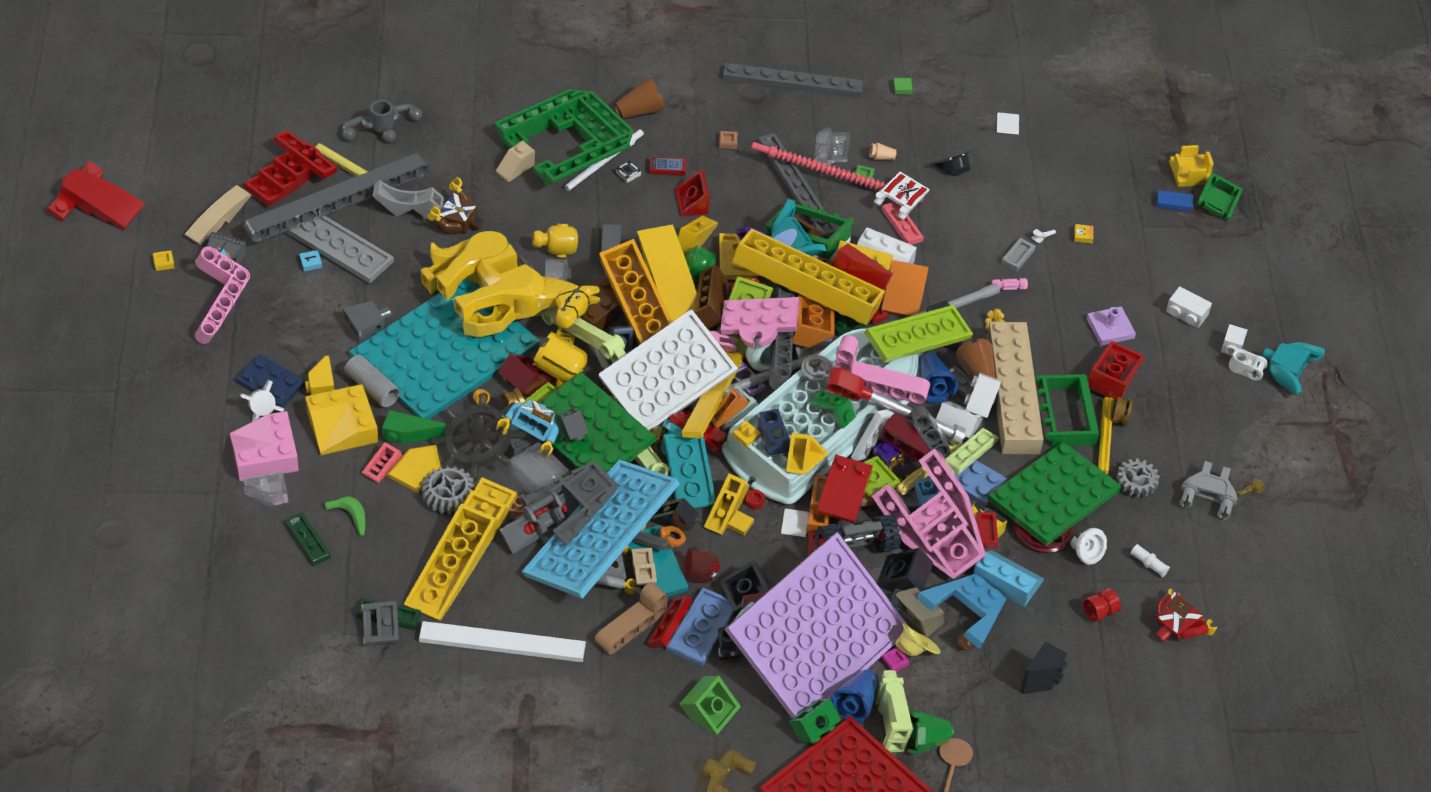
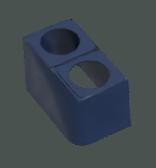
(772, 445)

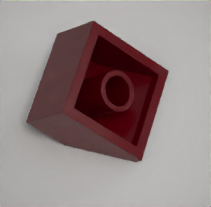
(520, 372)

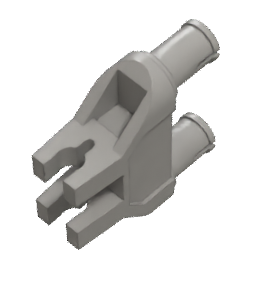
(1210, 488)

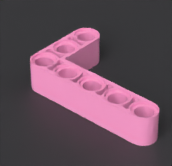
(228, 276)
(880, 379)

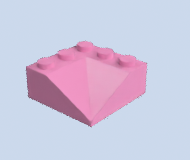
(265, 447)

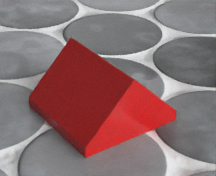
(693, 195)

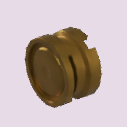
(515, 396)
(1120, 409)

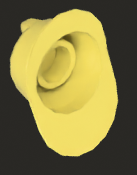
(914, 643)

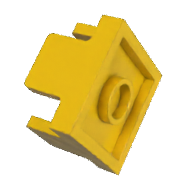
(1191, 168)

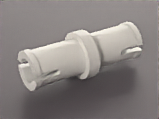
(1150, 560)

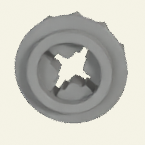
(811, 363)

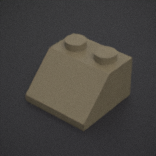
(920, 615)

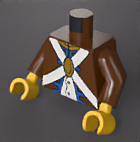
(457, 213)

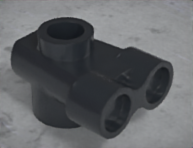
(727, 648)

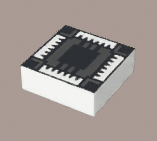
(628, 171)

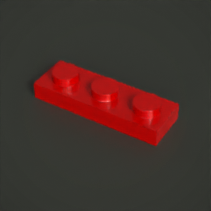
(669, 622)

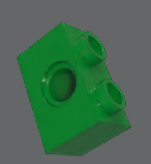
(805, 722)

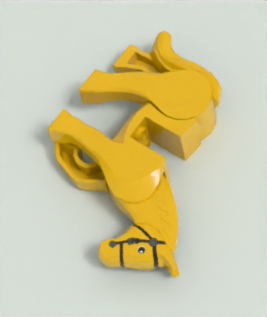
(509, 288)

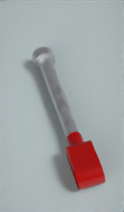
(852, 387)

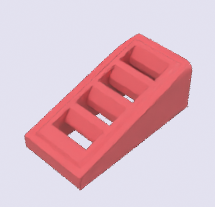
(384, 449)

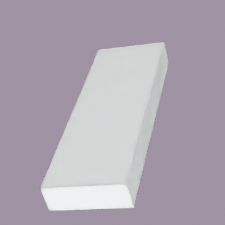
(871, 435)

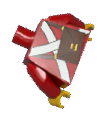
(1180, 619)

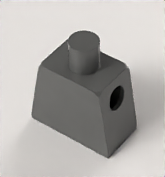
(365, 320)

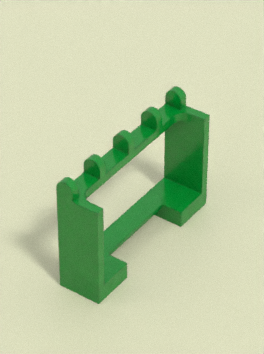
(832, 243)
(1066, 382)

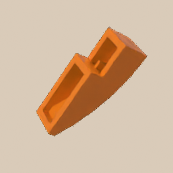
(816, 519)

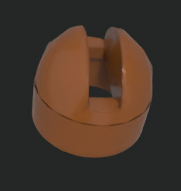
(962, 642)

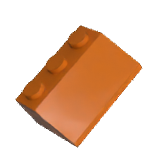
(814, 323)

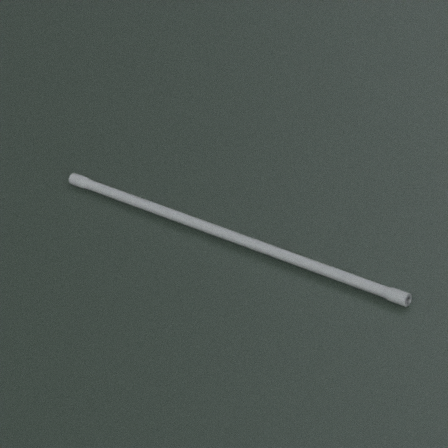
(984, 292)

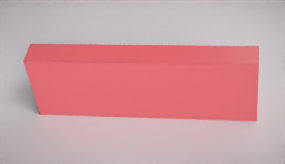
(905, 228)

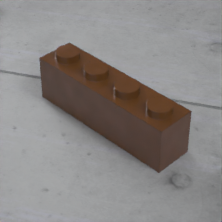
(711, 296)

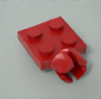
(712, 436)

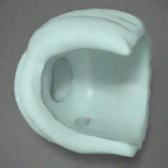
(759, 357)

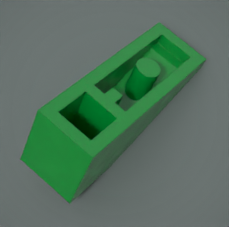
(406, 428)

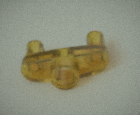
(720, 769)

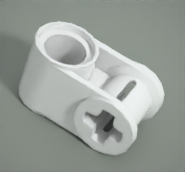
(1246, 363)

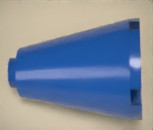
(941, 379)
(857, 696)

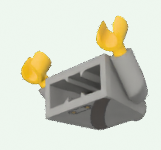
(616, 574)

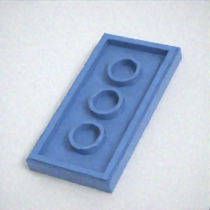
(699, 628)

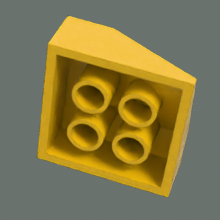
(341, 419)

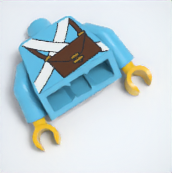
(534, 419)

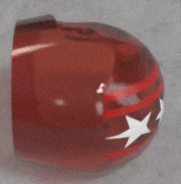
(701, 565)

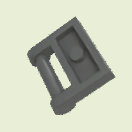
(386, 623)

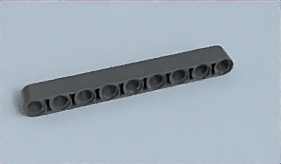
(781, 348)

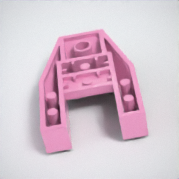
(943, 525)

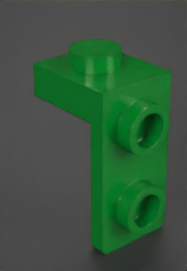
(840, 405)

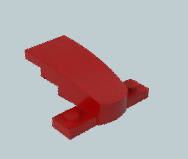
(288, 170)
(95, 196)

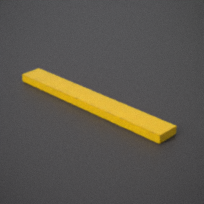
(709, 402)

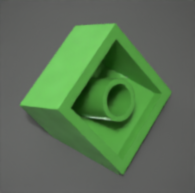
(710, 704)

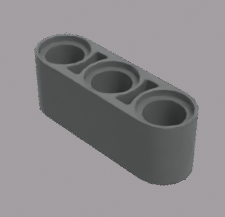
(610, 236)
(927, 425)

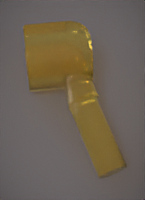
(1256, 485)

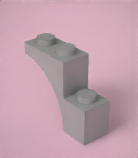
(402, 201)

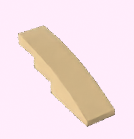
(217, 214)

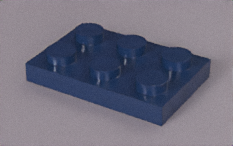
(262, 369)

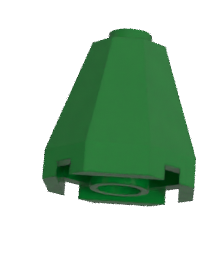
(927, 732)

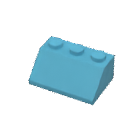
(1008, 577)

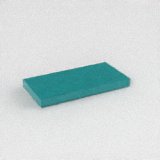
(691, 468)
(668, 572)

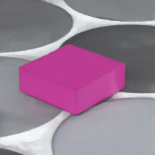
(895, 659)

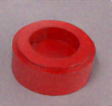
(755, 499)

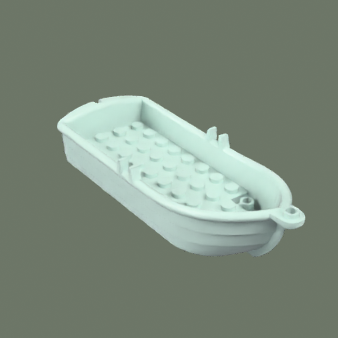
(803, 418)

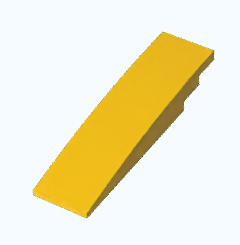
(668, 269)
(460, 548)

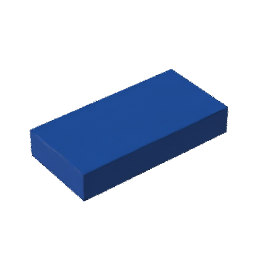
(1174, 200)

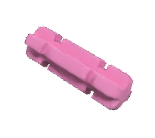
(1011, 284)

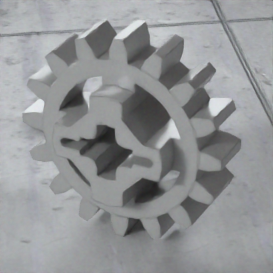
(1138, 477)

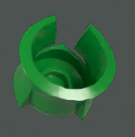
(698, 259)

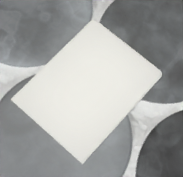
(1008, 123)
(795, 522)

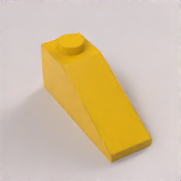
(696, 233)
(727, 503)

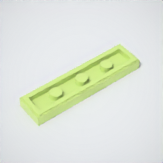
(971, 450)

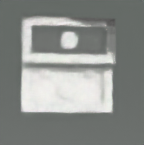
(831, 146)

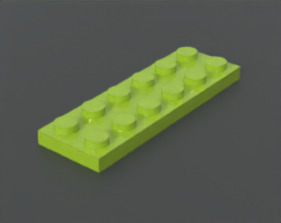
(918, 333)

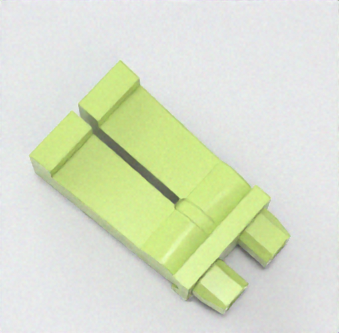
(894, 711)

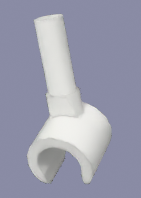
(1039, 236)

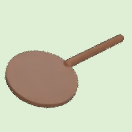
(955, 753)

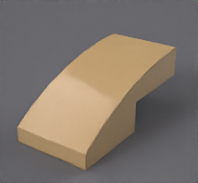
(643, 566)

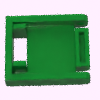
(1217, 200)

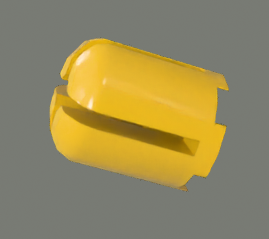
(560, 358)

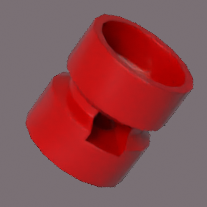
(1101, 605)

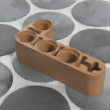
(634, 620)

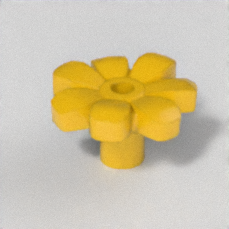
(994, 316)

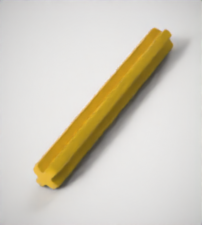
(1105, 434)

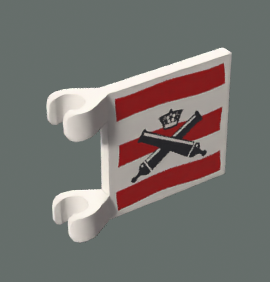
(904, 192)

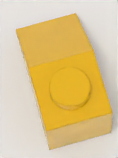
(320, 378)

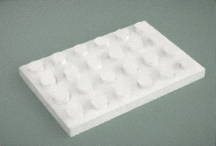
(668, 371)

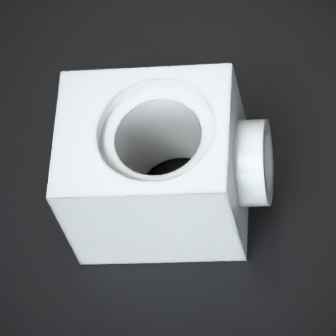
(1234, 339)

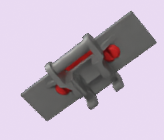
(541, 523)

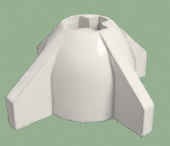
(262, 401)

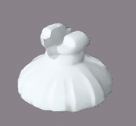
(1090, 545)

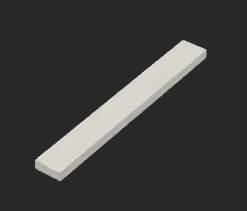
(502, 641)

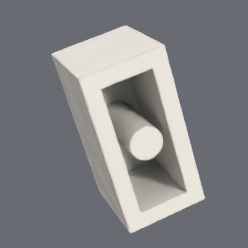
(1188, 307)
(982, 395)

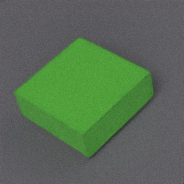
(903, 86)
(866, 171)

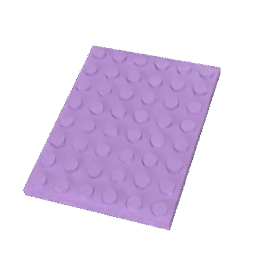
(817, 627)

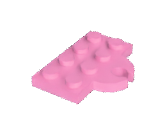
(760, 318)

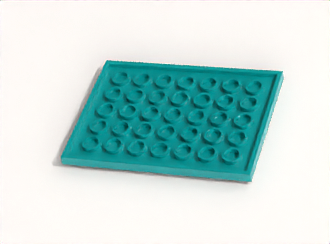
(433, 357)

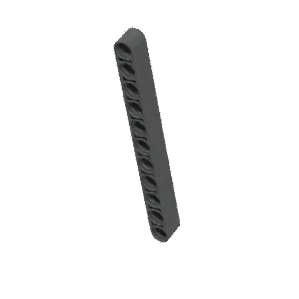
(334, 198)

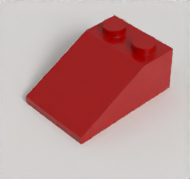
(861, 266)
(1115, 370)
(845, 488)

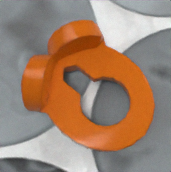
(664, 532)

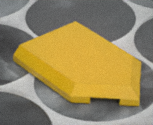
(414, 467)

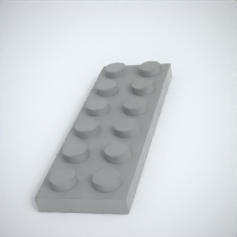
(343, 247)

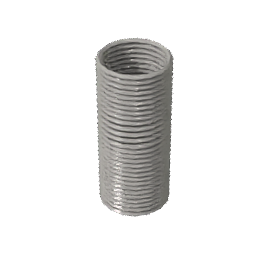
(373, 381)

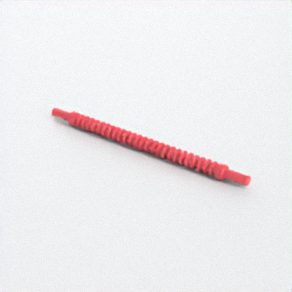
(772, 152)

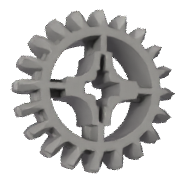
(447, 489)

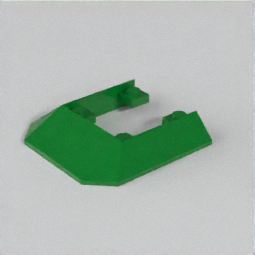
(583, 112)

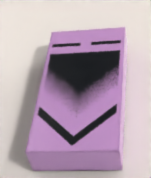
(743, 373)

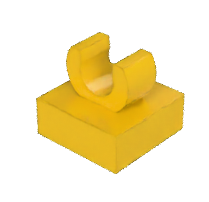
(746, 434)

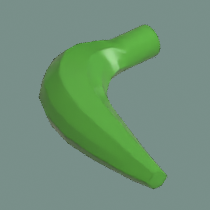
(354, 507)

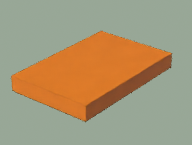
(905, 289)

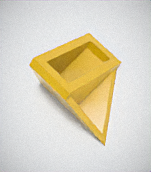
(804, 453)

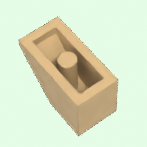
(516, 161)

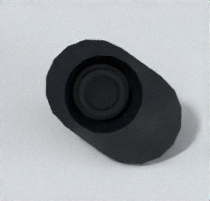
(955, 165)

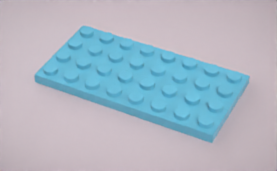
(606, 535)

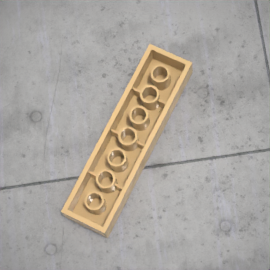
(1017, 396)

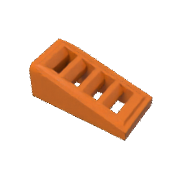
(729, 406)

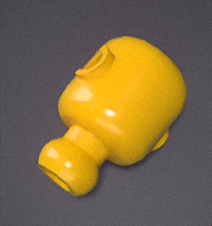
(558, 239)

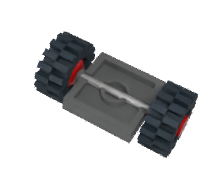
(881, 530)

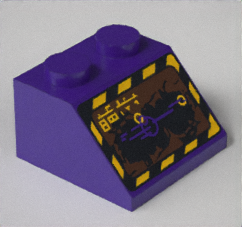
(896, 461)

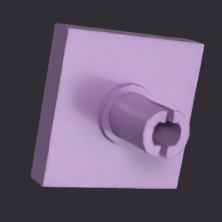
(1111, 325)

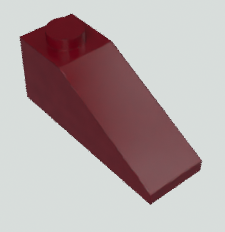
(904, 437)

